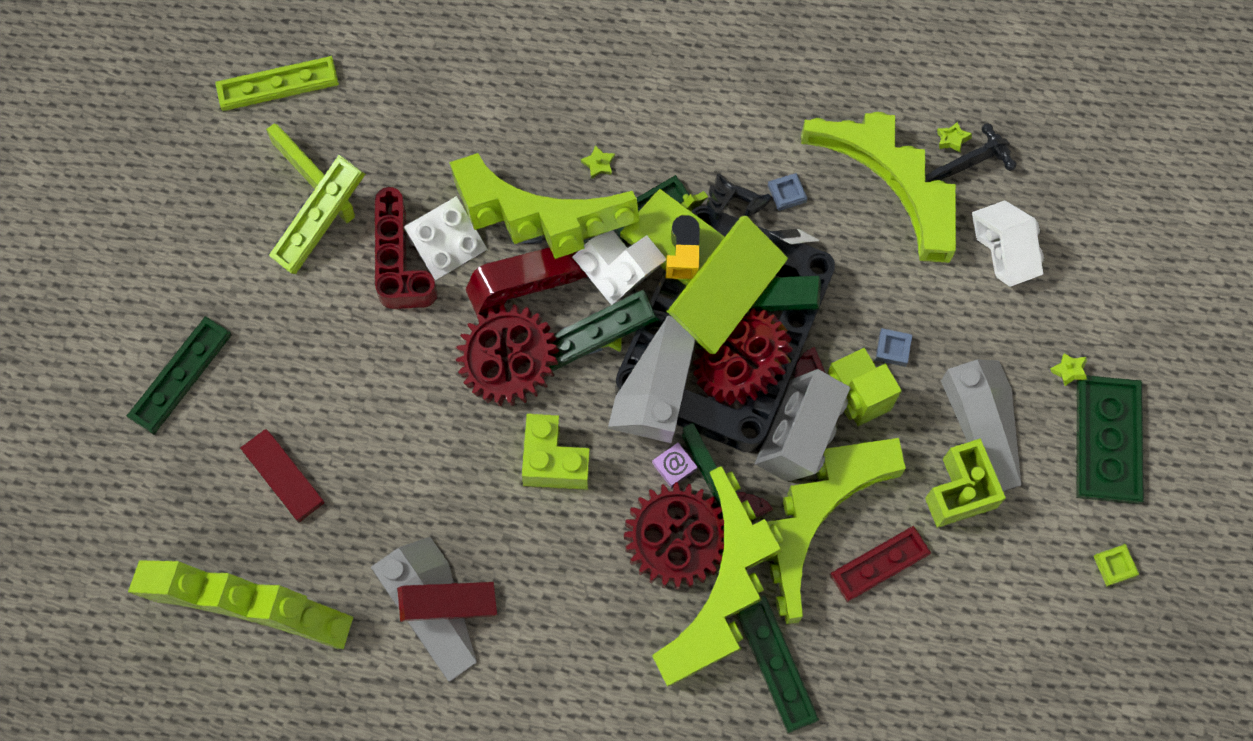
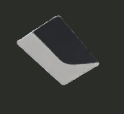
(794, 236)

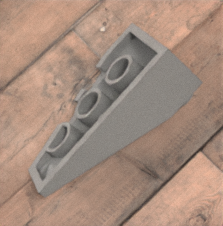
(654, 389)
(986, 411)
(423, 565)

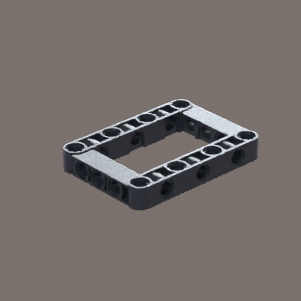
(711, 417)

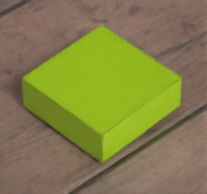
(1116, 565)

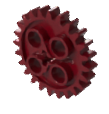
(534, 350)
(729, 376)
(655, 516)

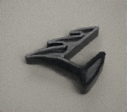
(725, 191)

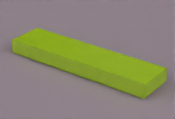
(276, 83)
(303, 164)
(317, 214)

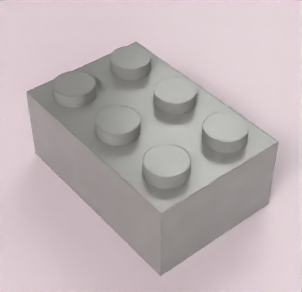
(803, 426)

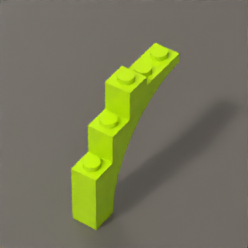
(903, 169)
(528, 215)
(843, 473)
(745, 546)
(235, 597)

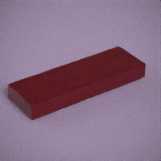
(282, 475)
(880, 564)
(446, 601)

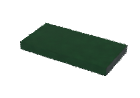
(1109, 440)

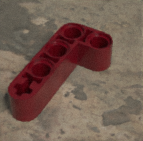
(395, 248)
(519, 276)

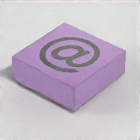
(674, 465)

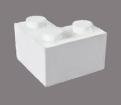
(1012, 241)
(615, 267)

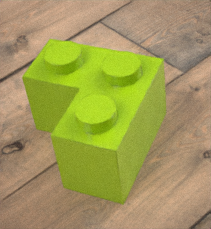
(871, 388)
(546, 462)
(972, 488)

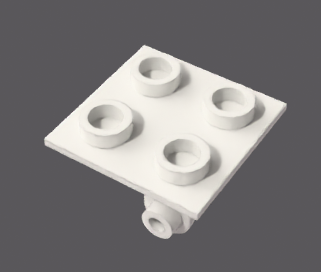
(445, 238)

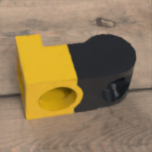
(685, 239)

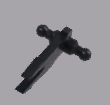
(995, 146)

